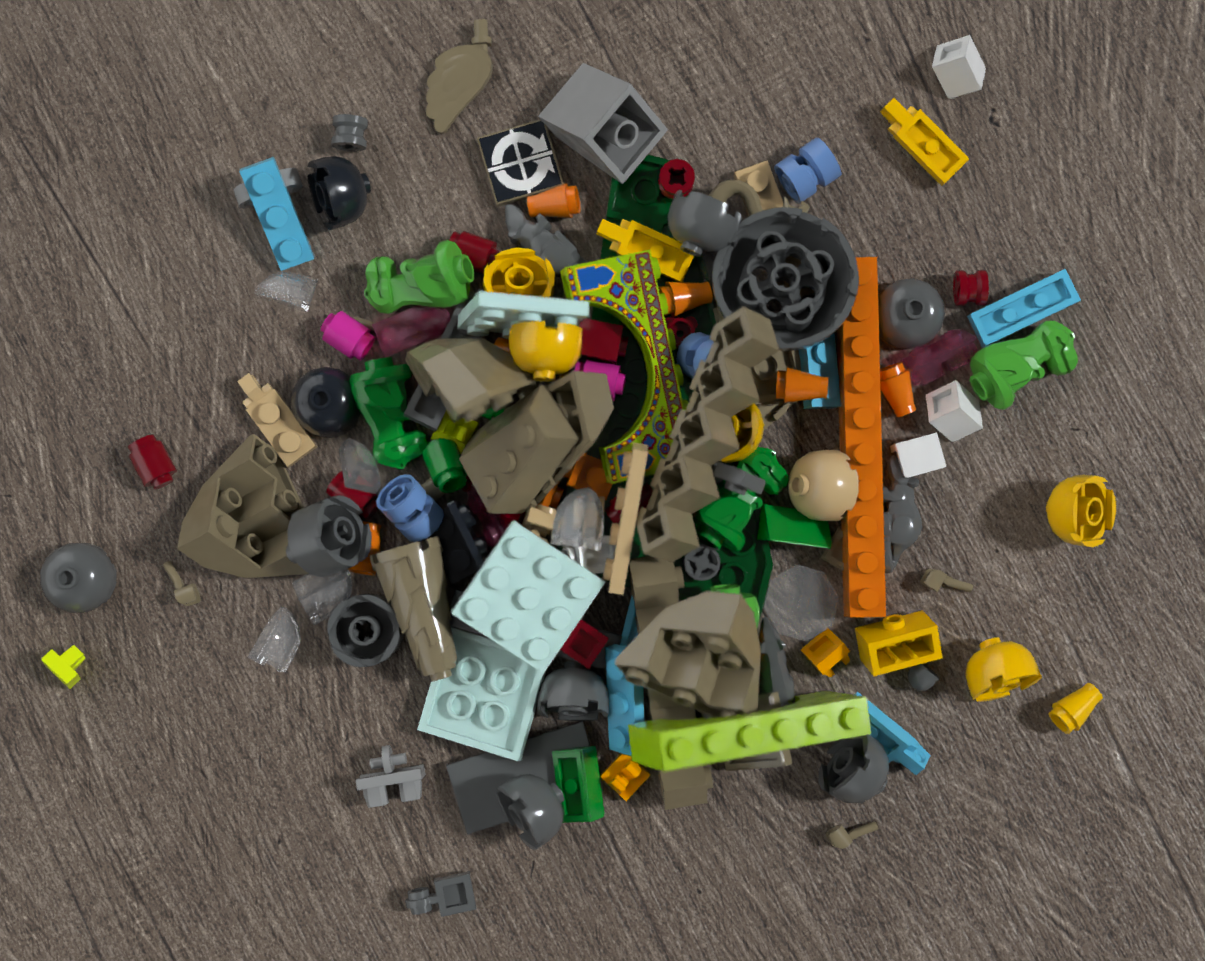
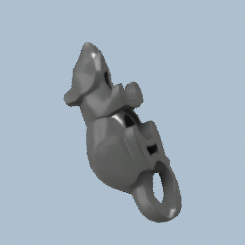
(538, 238)
(901, 514)
(773, 664)

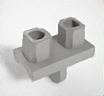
(375, 783)

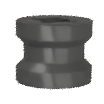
(349, 132)
(706, 563)

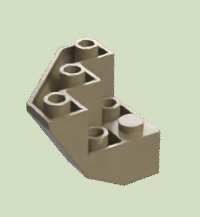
(469, 376)
(243, 515)
(699, 655)

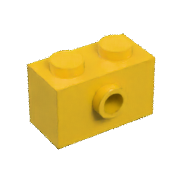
(898, 642)

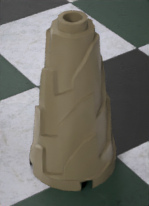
(416, 588)

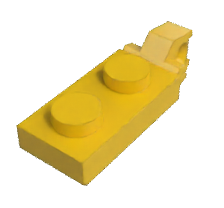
(924, 141)
(635, 237)

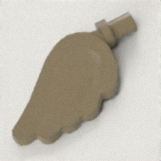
(459, 78)

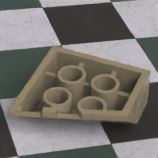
(587, 406)
(518, 452)

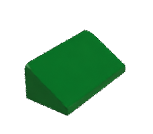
(792, 527)
(580, 783)

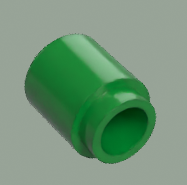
(444, 465)

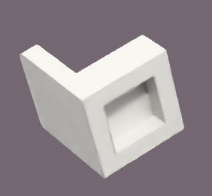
(959, 67)
(954, 411)
(919, 455)

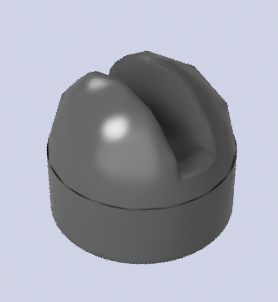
(922, 677)

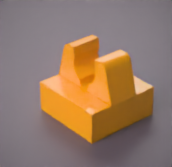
(826, 651)
(625, 775)

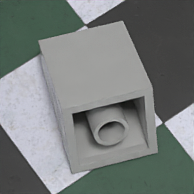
(604, 121)

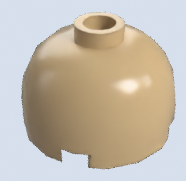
(823, 485)

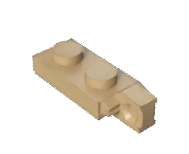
(276, 421)

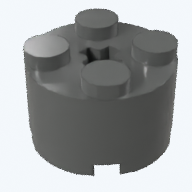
(328, 536)
(347, 637)

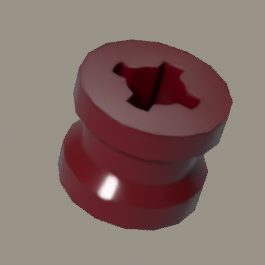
(670, 183)
(970, 287)

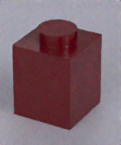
(602, 341)

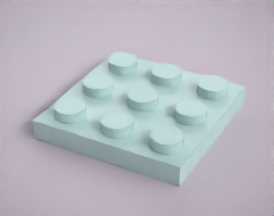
(499, 311)
(528, 596)
(485, 700)

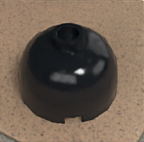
(338, 190)
(325, 402)

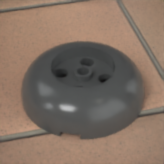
(825, 267)

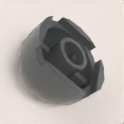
(701, 223)
(909, 313)
(78, 577)
(573, 694)
(855, 770)
(532, 807)

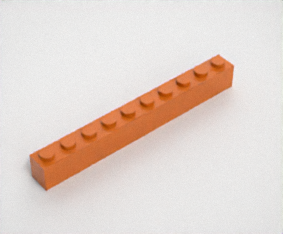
(862, 441)

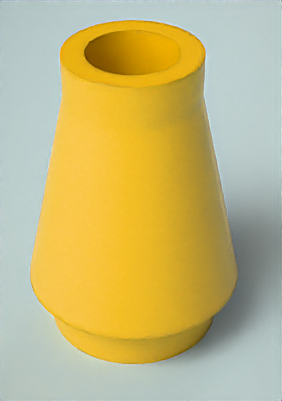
(1075, 708)

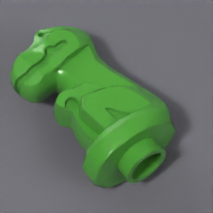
(431, 281)
(1011, 364)

